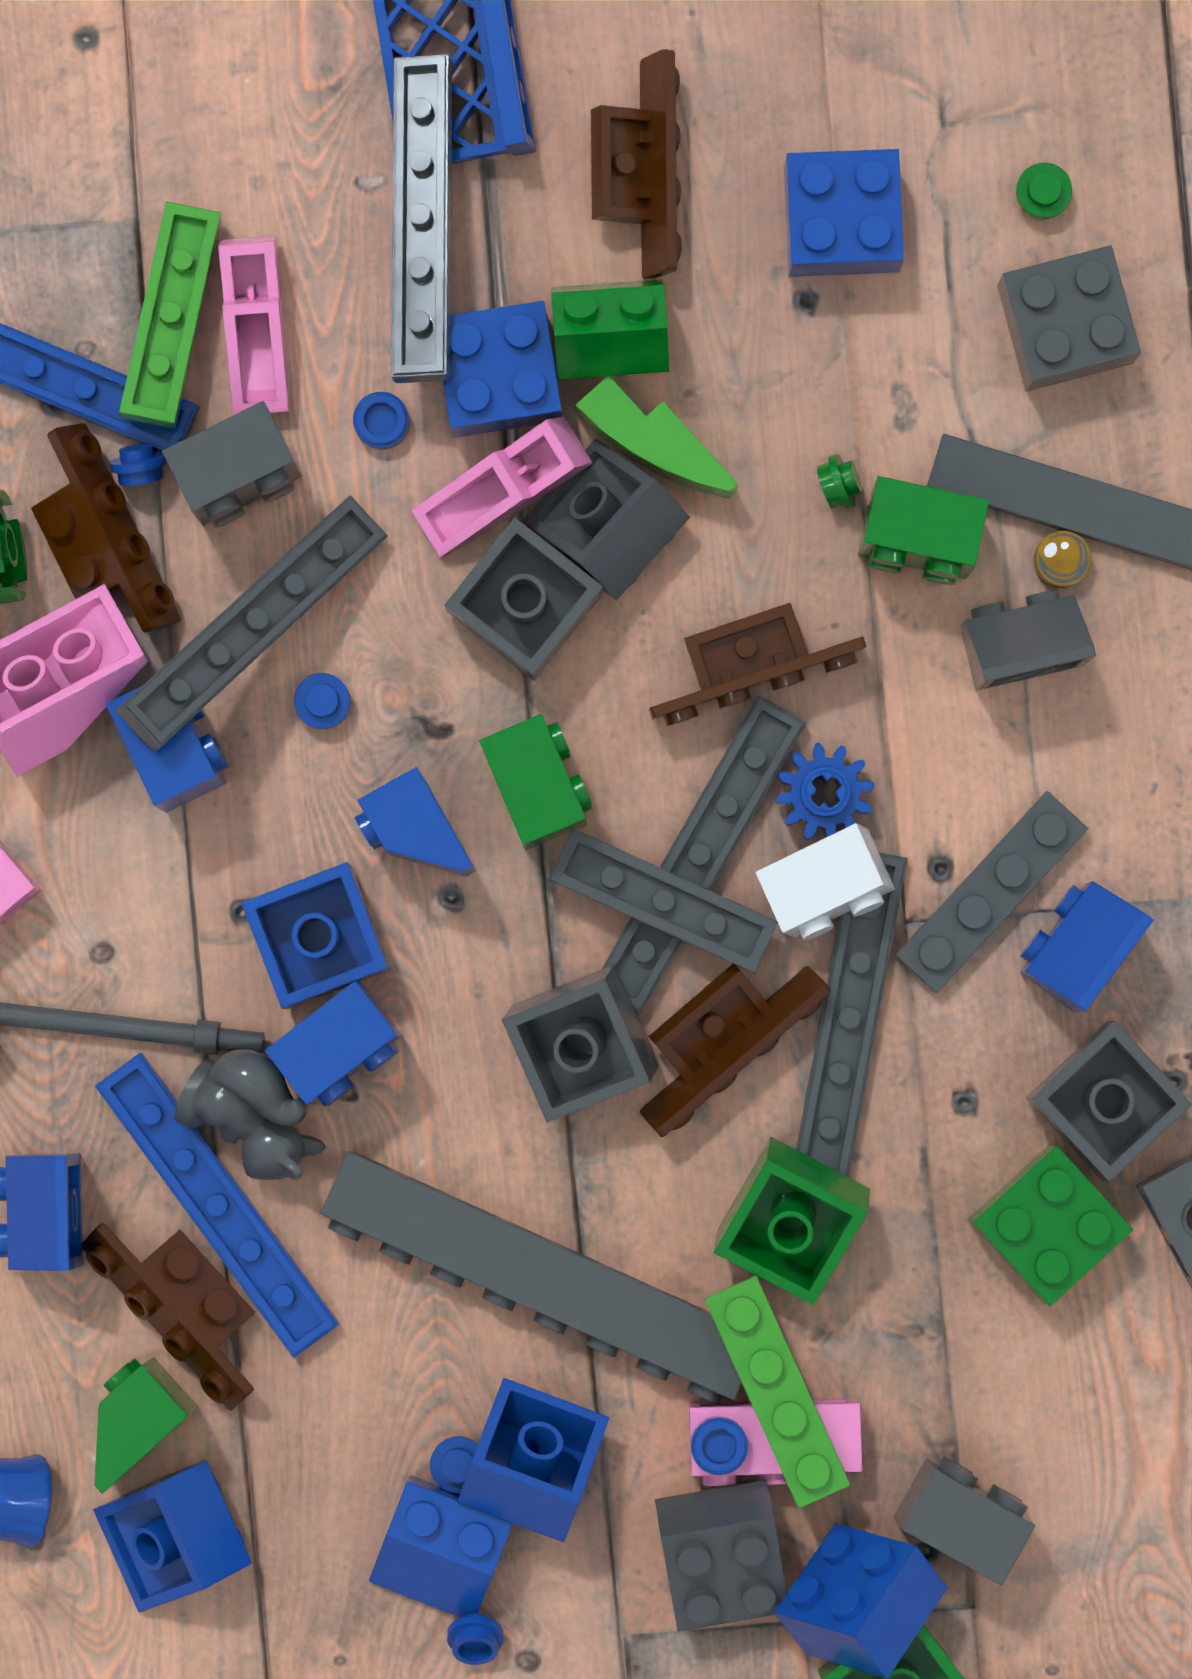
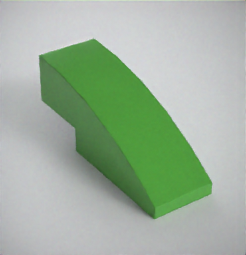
(654, 440)

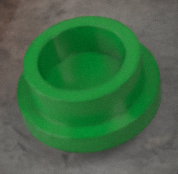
(1044, 190)
(839, 482)

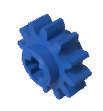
(802, 790)

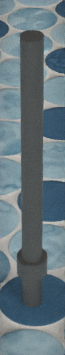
(205, 1036)

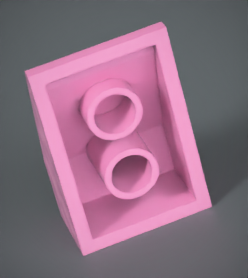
(61, 677)

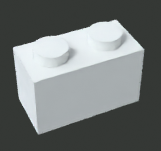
(826, 882)

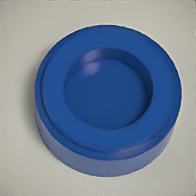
(381, 420)
(719, 1445)

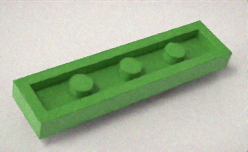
(170, 315)
(777, 1391)

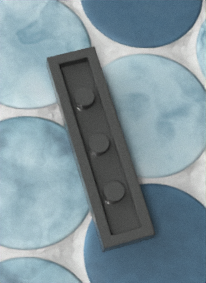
(991, 892)
(663, 900)

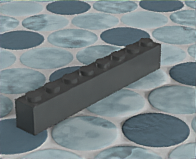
(533, 1272)

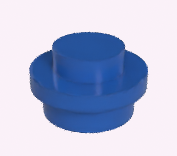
(138, 465)
(322, 701)
(451, 1462)
(475, 1638)

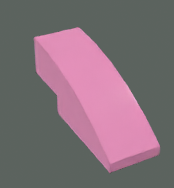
(254, 323)
(501, 485)

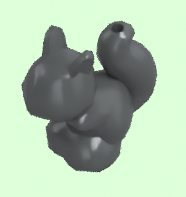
(252, 1103)

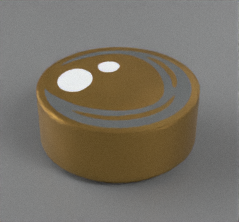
(1062, 559)

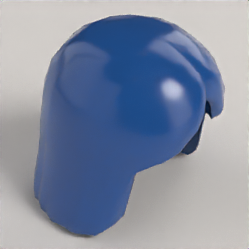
(24, 1499)

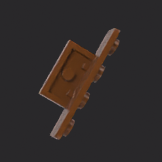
(637, 164)
(96, 534)
(749, 654)
(721, 1035)
(182, 1301)

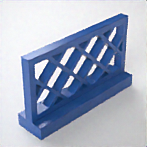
(502, 71)

